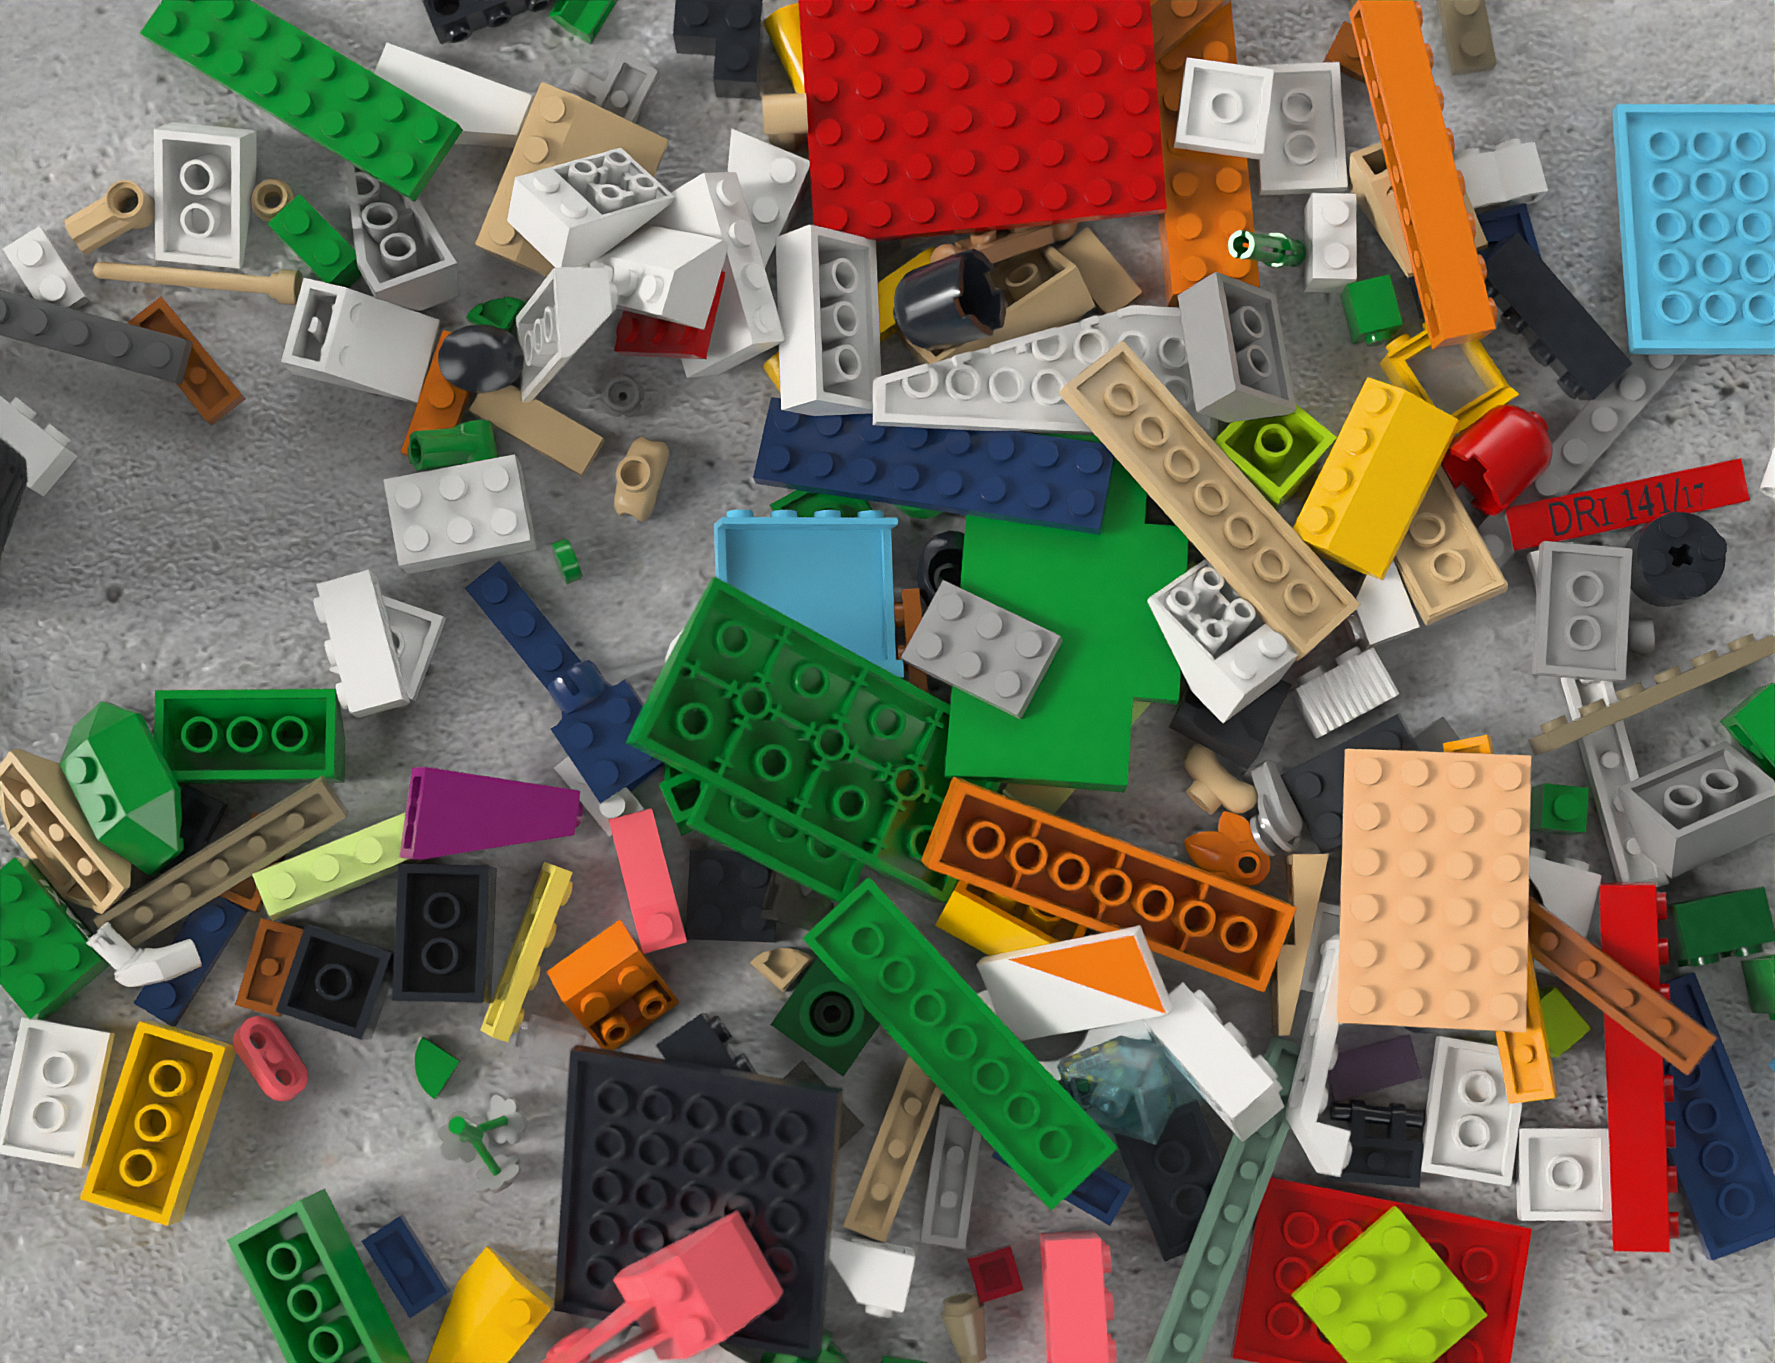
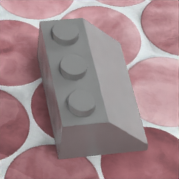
(1235, 350)
(1699, 808)

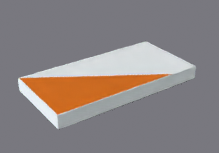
(1075, 984)

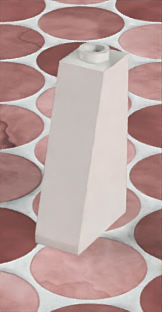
(483, 108)

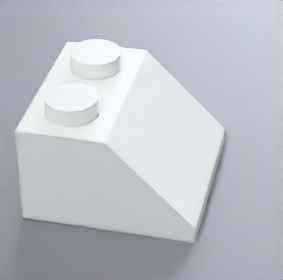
(873, 1271)

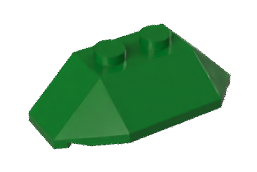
(125, 786)

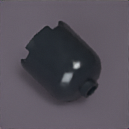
(949, 302)

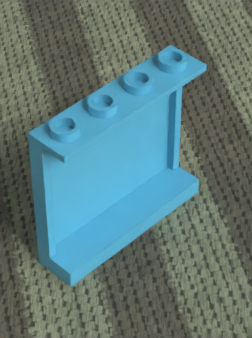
(819, 572)

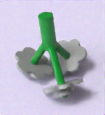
(468, 1135)

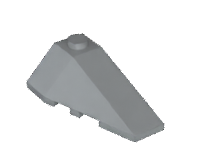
(398, 246)

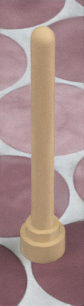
(281, 286)

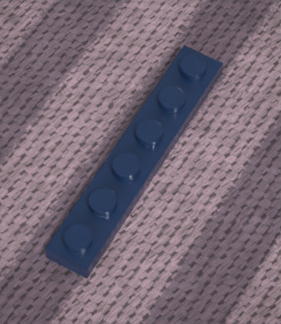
(528, 631)

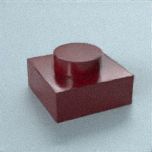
(995, 1273)

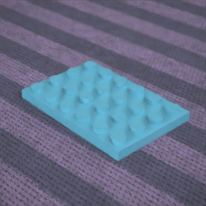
(1697, 226)

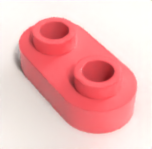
(272, 1058)

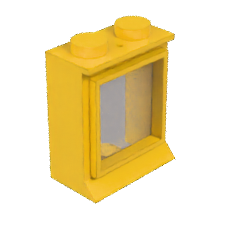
(1452, 378)

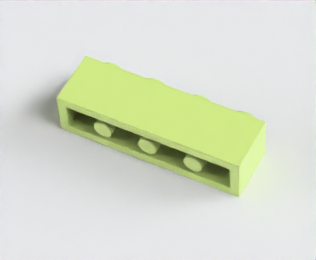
(332, 868)

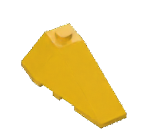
(489, 1313)

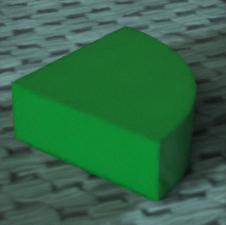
(497, 313)
(434, 1067)

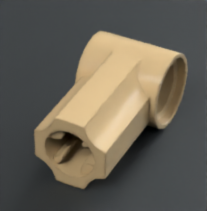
(785, 119)
(106, 217)

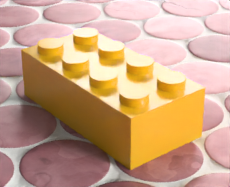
(159, 1123)

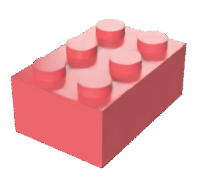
(1076, 1297)

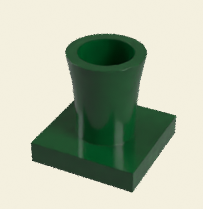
(805, 1024)

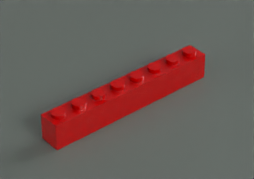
(1637, 1079)

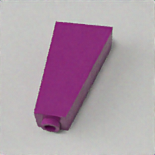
(474, 812)

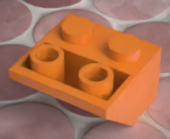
(612, 987)

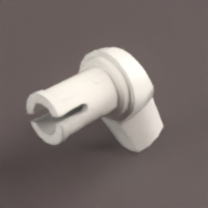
(146, 965)

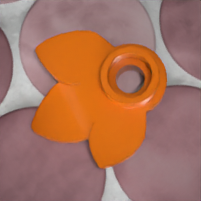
(1222, 850)

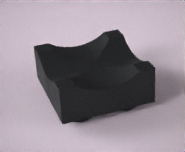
(1241, 735)

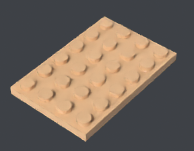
(1434, 890)

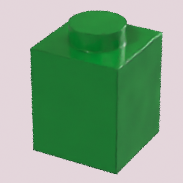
(1371, 310)
(1558, 809)

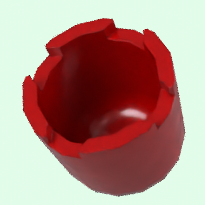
(1499, 456)

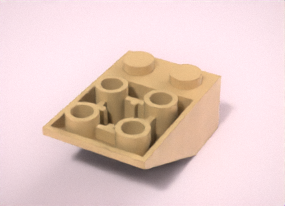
(1375, 196)

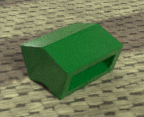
(582, 17)

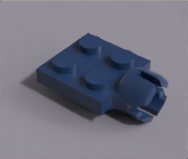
(597, 728)

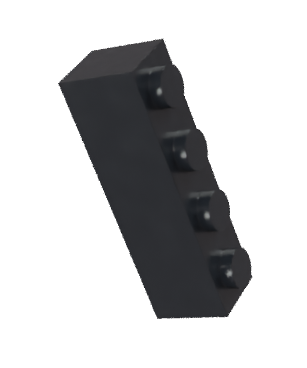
(1551, 320)

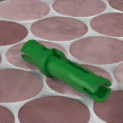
(1273, 259)

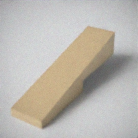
(1304, 886)

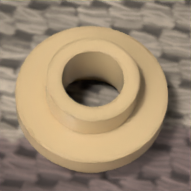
(264, 192)

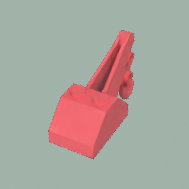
(682, 1297)

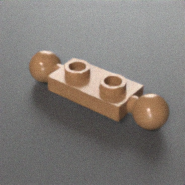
(1007, 242)

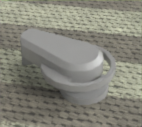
(1278, 815)

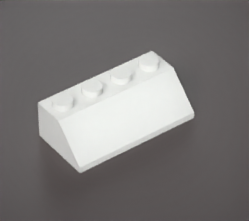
(665, 273)
(560, 321)
(827, 321)

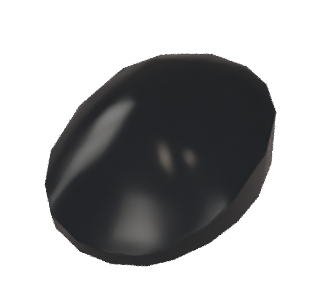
(480, 358)
(939, 562)

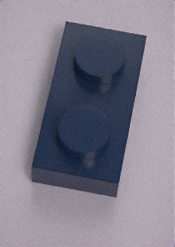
(406, 1266)

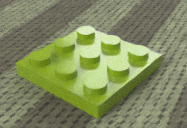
(1389, 1297)

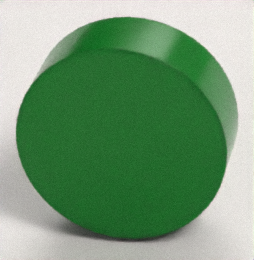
(566, 561)

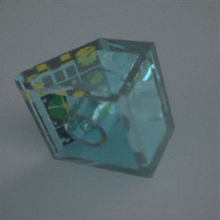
(1122, 1086)

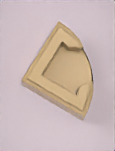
(781, 965)

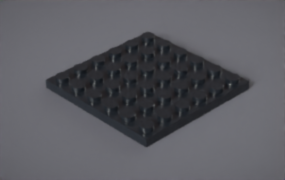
(679, 1146)

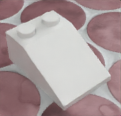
(203, 193)

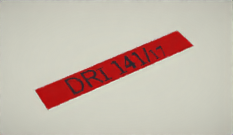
(1626, 504)

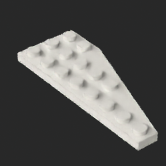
(1019, 379)

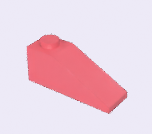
(647, 881)

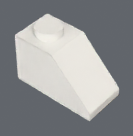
(1383, 610)

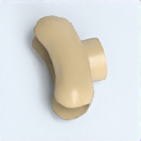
(640, 478)
(1215, 785)

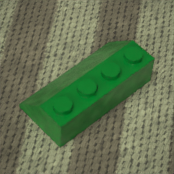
(251, 735)

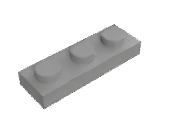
(950, 1180)

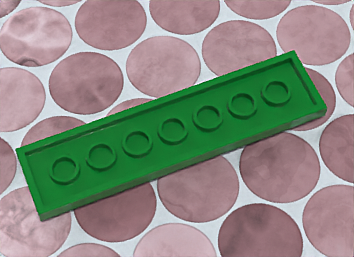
(308, 88)
(960, 1043)

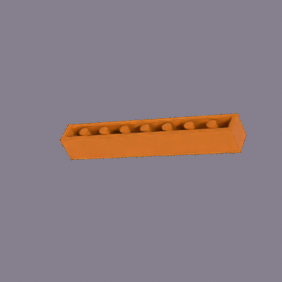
(1423, 171)

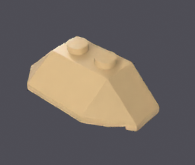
(56, 833)

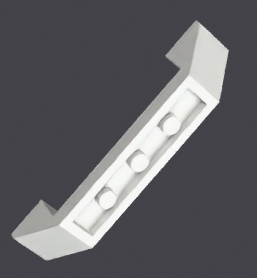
(1323, 1144)

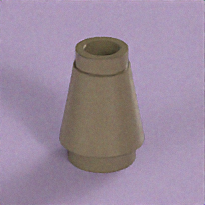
(966, 1326)

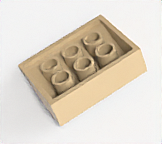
(554, 133)

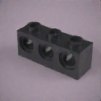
(476, 15)

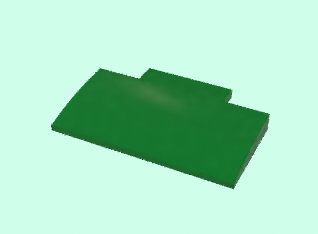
(1111, 652)
(800, 748)

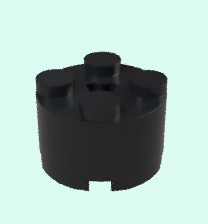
(1697, 551)

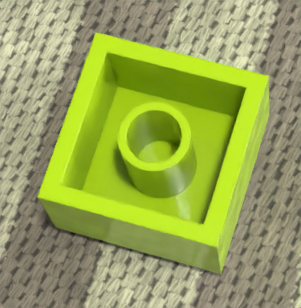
(1277, 452)

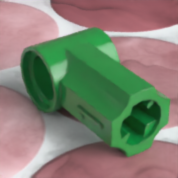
(452, 446)

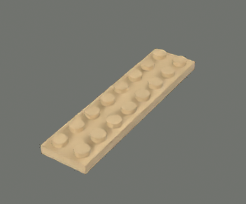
(1209, 498)

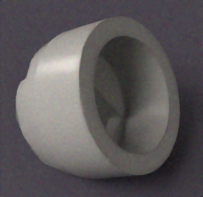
(1641, 636)

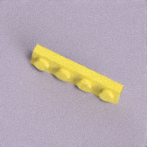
(522, 967)

